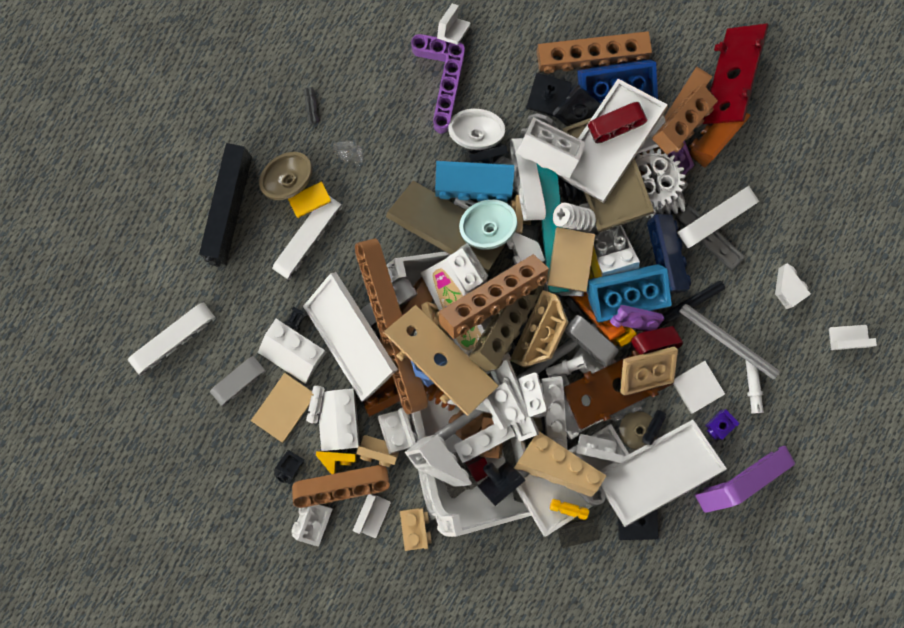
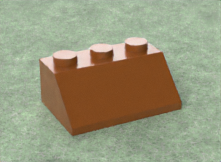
(714, 140)

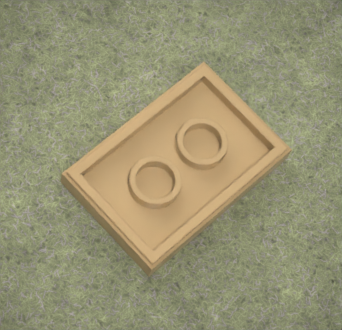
(571, 259)
(648, 370)
(283, 407)

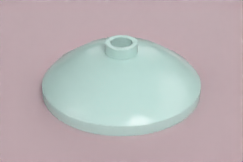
(487, 217)

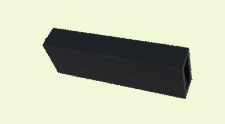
(225, 205)

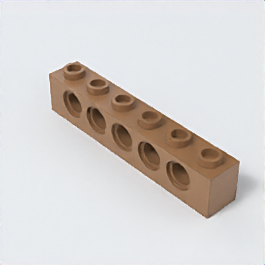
(638, 41)
(493, 296)

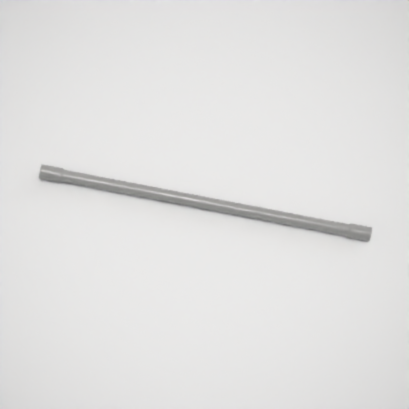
(451, 428)

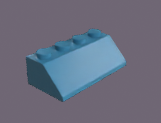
(474, 181)
(638, 288)

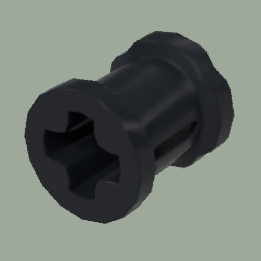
(290, 322)

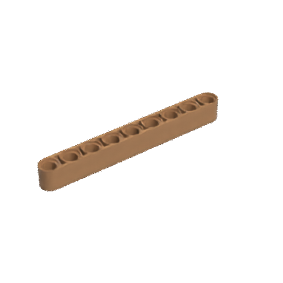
(386, 313)

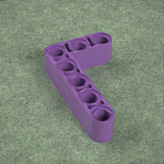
(448, 78)
(746, 483)

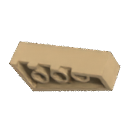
(559, 466)

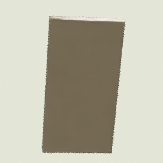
(627, 200)
(435, 222)

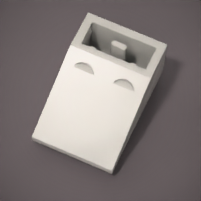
(614, 251)
(434, 458)

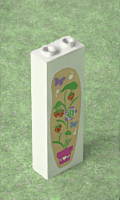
(445, 290)

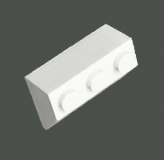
(551, 148)
(291, 351)
(339, 420)

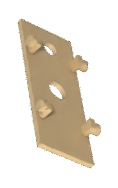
(459, 379)

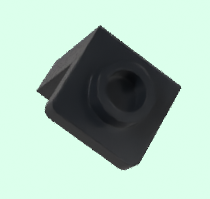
(288, 467)

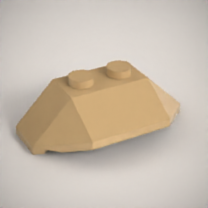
(541, 331)

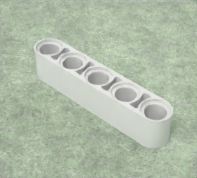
(527, 184)
(718, 217)
(304, 239)
(170, 338)

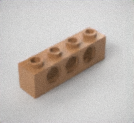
(684, 120)

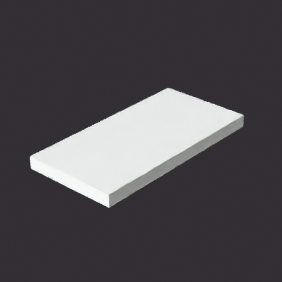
(606, 162)
(349, 337)
(660, 472)
(539, 492)

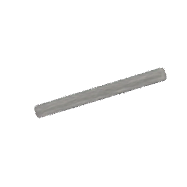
(729, 341)

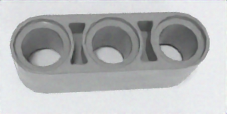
(591, 340)
(233, 384)

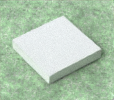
(698, 387)

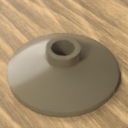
(629, 426)

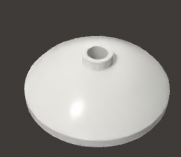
(476, 129)

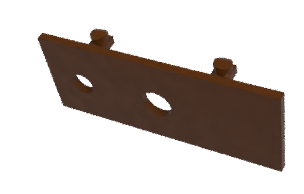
(603, 398)

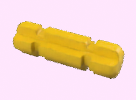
(569, 509)

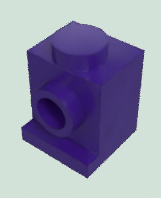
(713, 425)

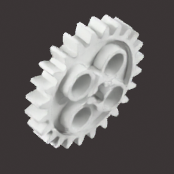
(670, 174)

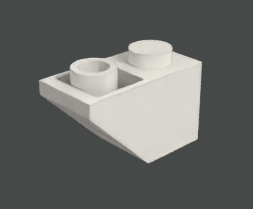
(524, 247)
(789, 287)

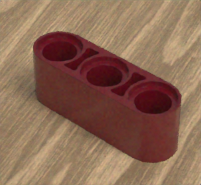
(617, 122)
(656, 340)

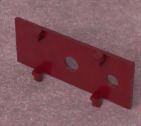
(740, 51)

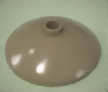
(285, 176)

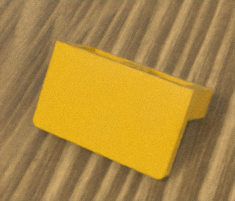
(309, 199)

